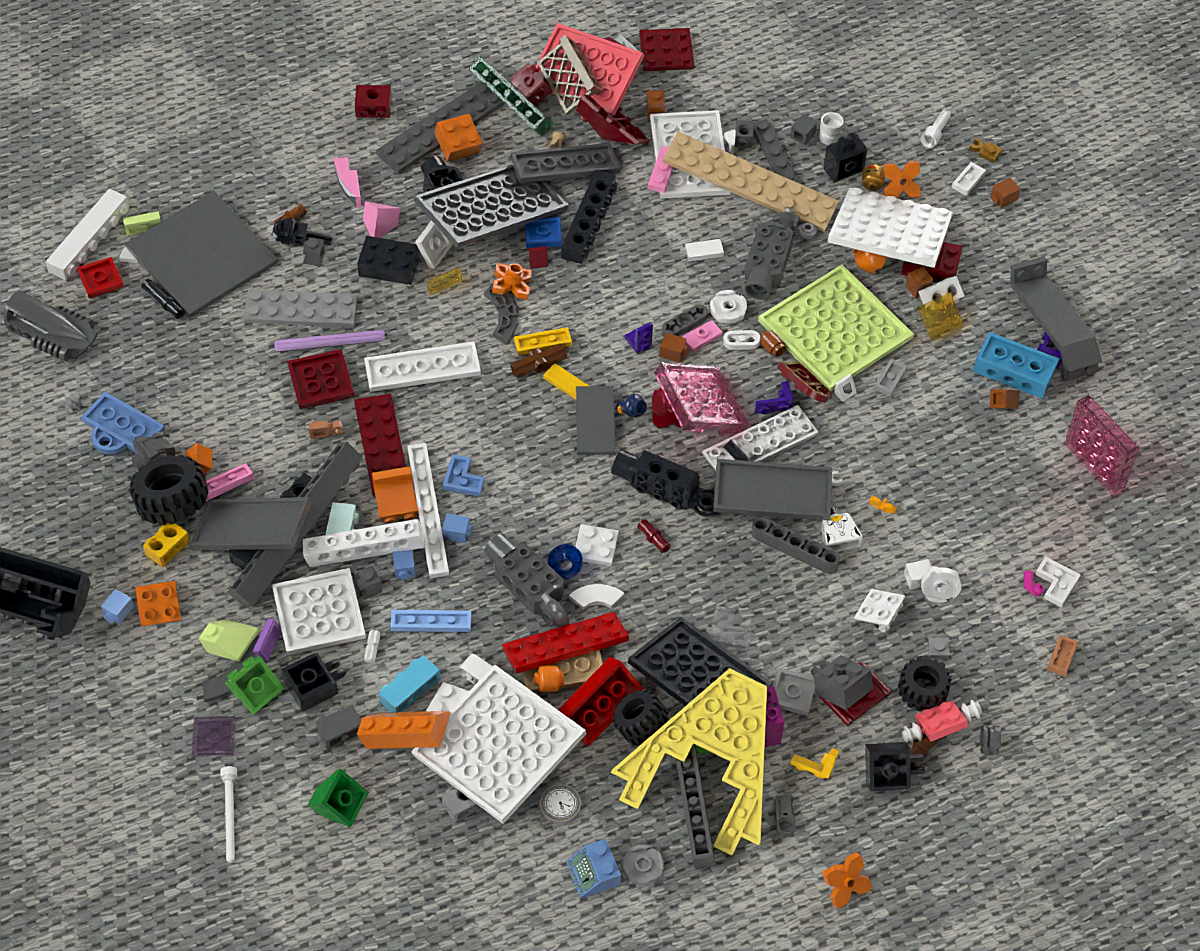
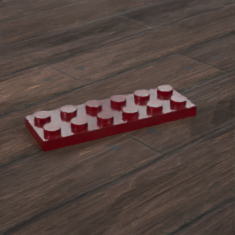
(379, 434)

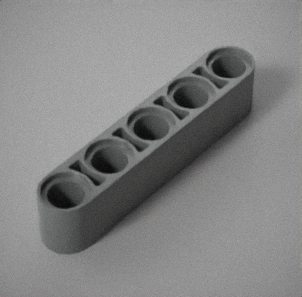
(791, 538)

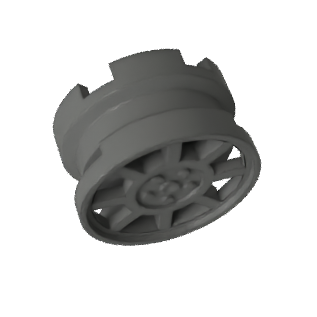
(990, 739)

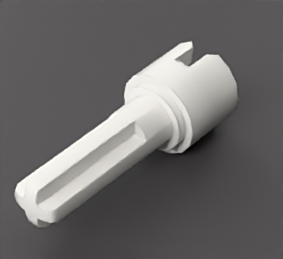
(933, 133)

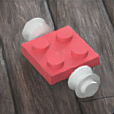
(941, 721)

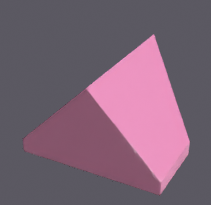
(380, 218)

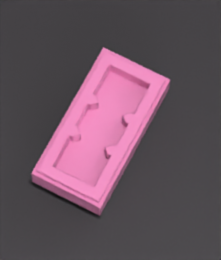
(702, 335)

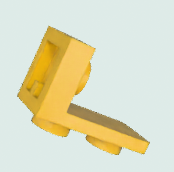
(821, 770)

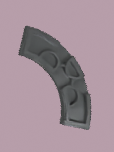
(507, 315)
(216, 687)

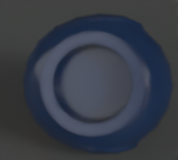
(632, 406)

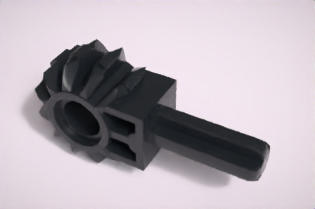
(295, 232)

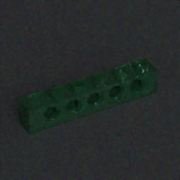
(511, 96)

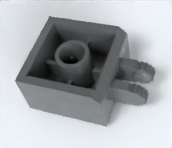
(842, 681)

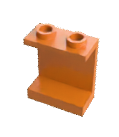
(395, 494)

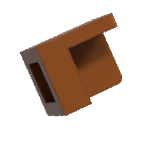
(1004, 398)

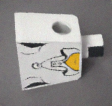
(840, 532)

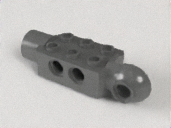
(770, 254)
(528, 579)

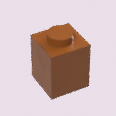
(655, 102)
(1005, 192)
(918, 280)
(673, 348)

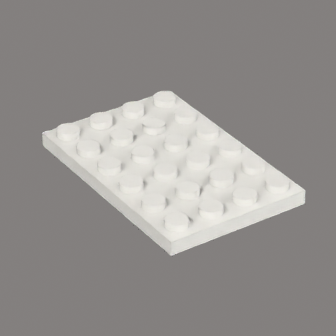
(699, 125)

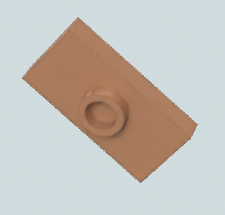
(1062, 655)

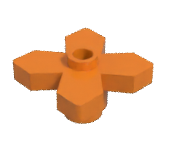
(902, 179)
(512, 278)
(846, 879)

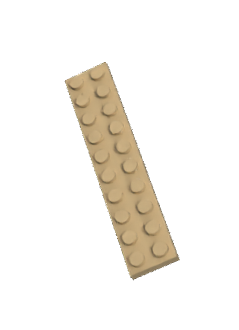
(749, 180)

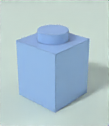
(117, 607)

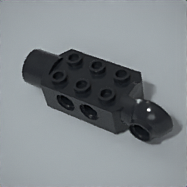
(438, 174)
(664, 481)

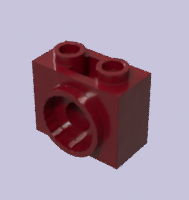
(373, 101)

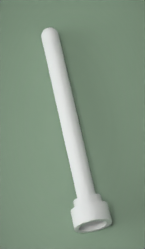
(228, 775)

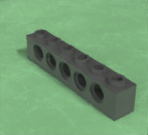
(696, 811)

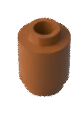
(772, 343)

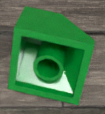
(339, 798)

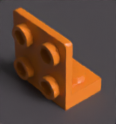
(158, 603)

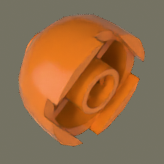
(868, 261)

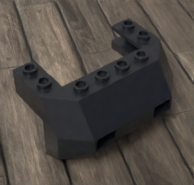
(35, 596)

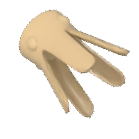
(556, 140)

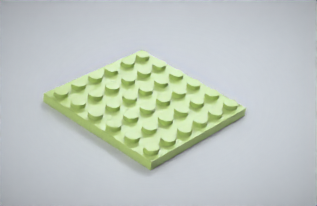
(836, 327)

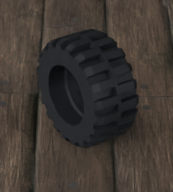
(168, 489)

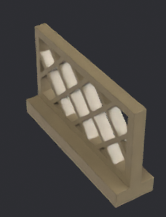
(578, 64)

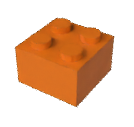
(458, 137)

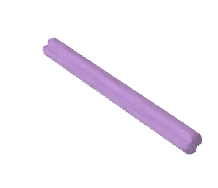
(329, 340)

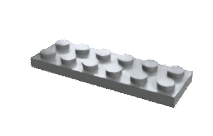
(300, 308)

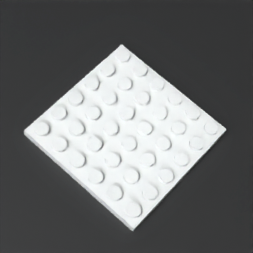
(891, 227)
(501, 744)

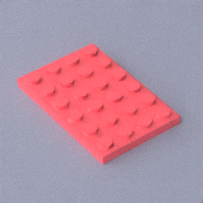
(608, 61)

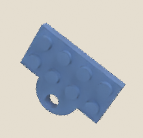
(118, 424)

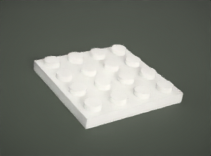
(318, 611)

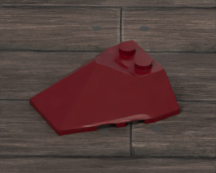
(607, 126)

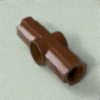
(538, 360)

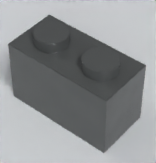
(338, 726)

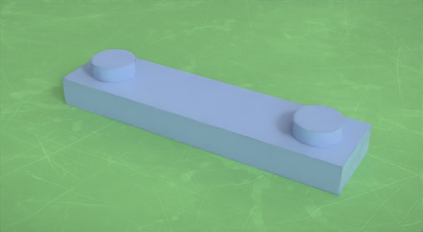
(431, 620)

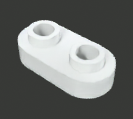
(741, 340)

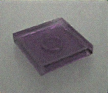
(213, 736)

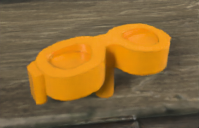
(886, 507)

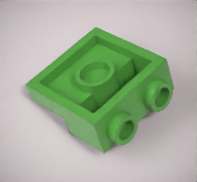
(254, 684)

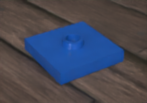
(544, 233)

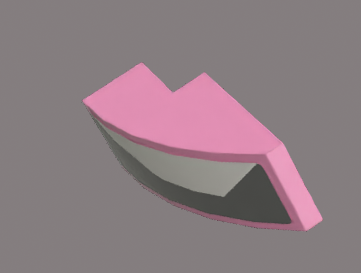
(348, 180)

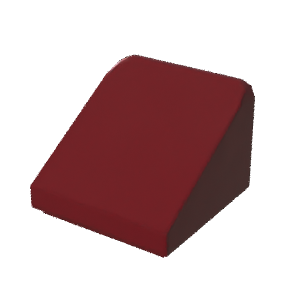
(538, 257)

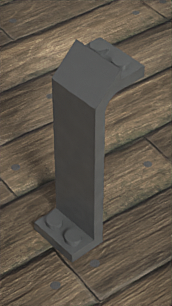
(1057, 318)

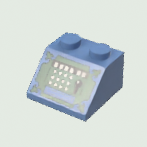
(594, 869)

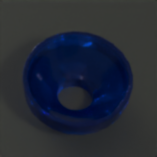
(565, 553)

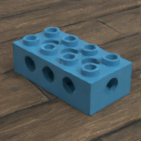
(1016, 365)

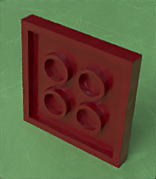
(666, 49)
(320, 379)

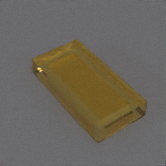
(444, 281)

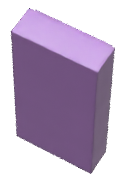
(267, 640)

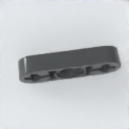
(688, 315)

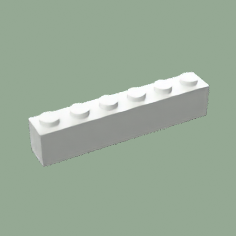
(87, 234)

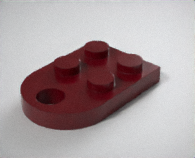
(804, 380)

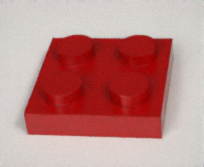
(100, 277)

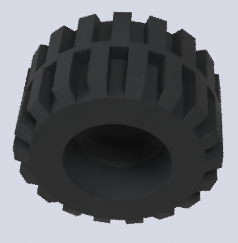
(924, 669)
(639, 716)

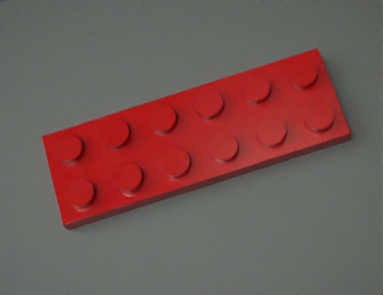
(565, 642)

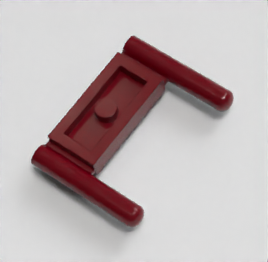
(863, 705)

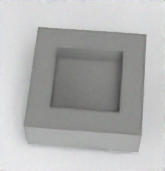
(938, 648)

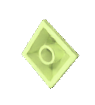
(228, 638)

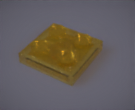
(940, 316)

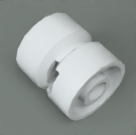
(830, 128)

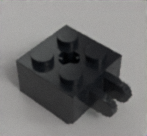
(845, 157)
(311, 680)
(898, 774)

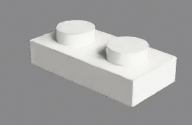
(968, 178)

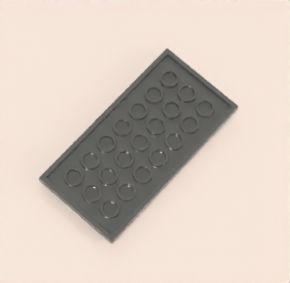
(488, 205)

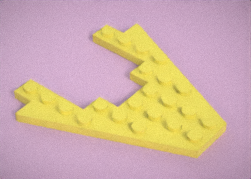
(726, 722)

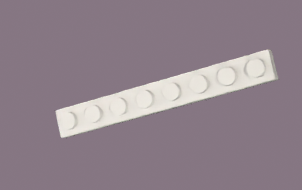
(428, 510)

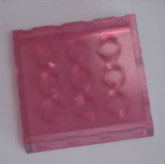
(701, 398)
(1101, 445)

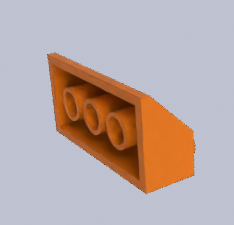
(403, 729)

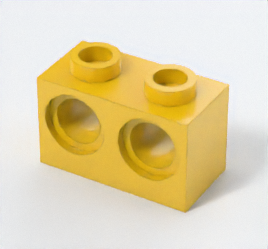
(168, 545)

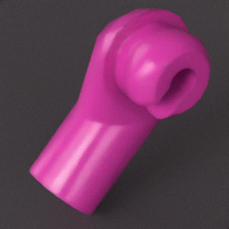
(1030, 586)

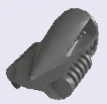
(53, 329)

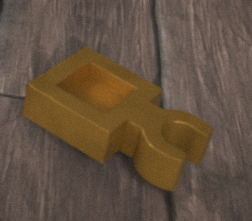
(986, 151)

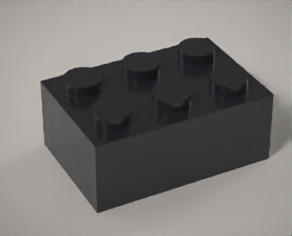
(388, 260)

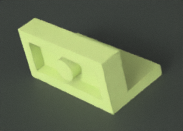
(141, 223)

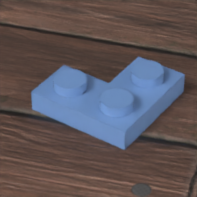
(459, 480)

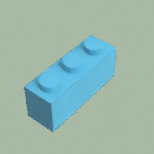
(409, 685)

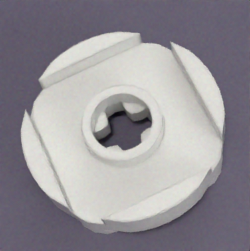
(724, 315)
(937, 575)

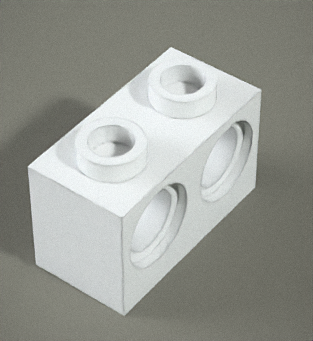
(942, 288)

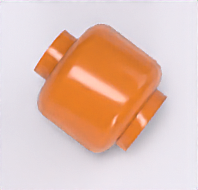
(549, 679)

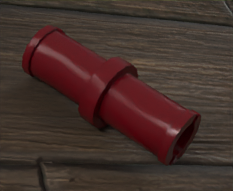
(653, 536)

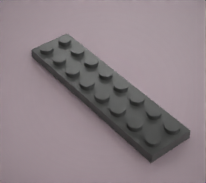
(421, 140)

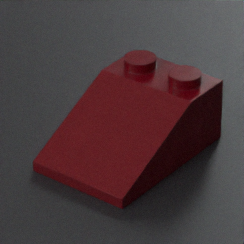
(946, 264)

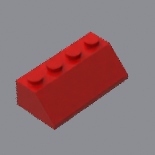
(597, 698)

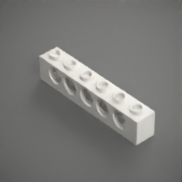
(363, 543)

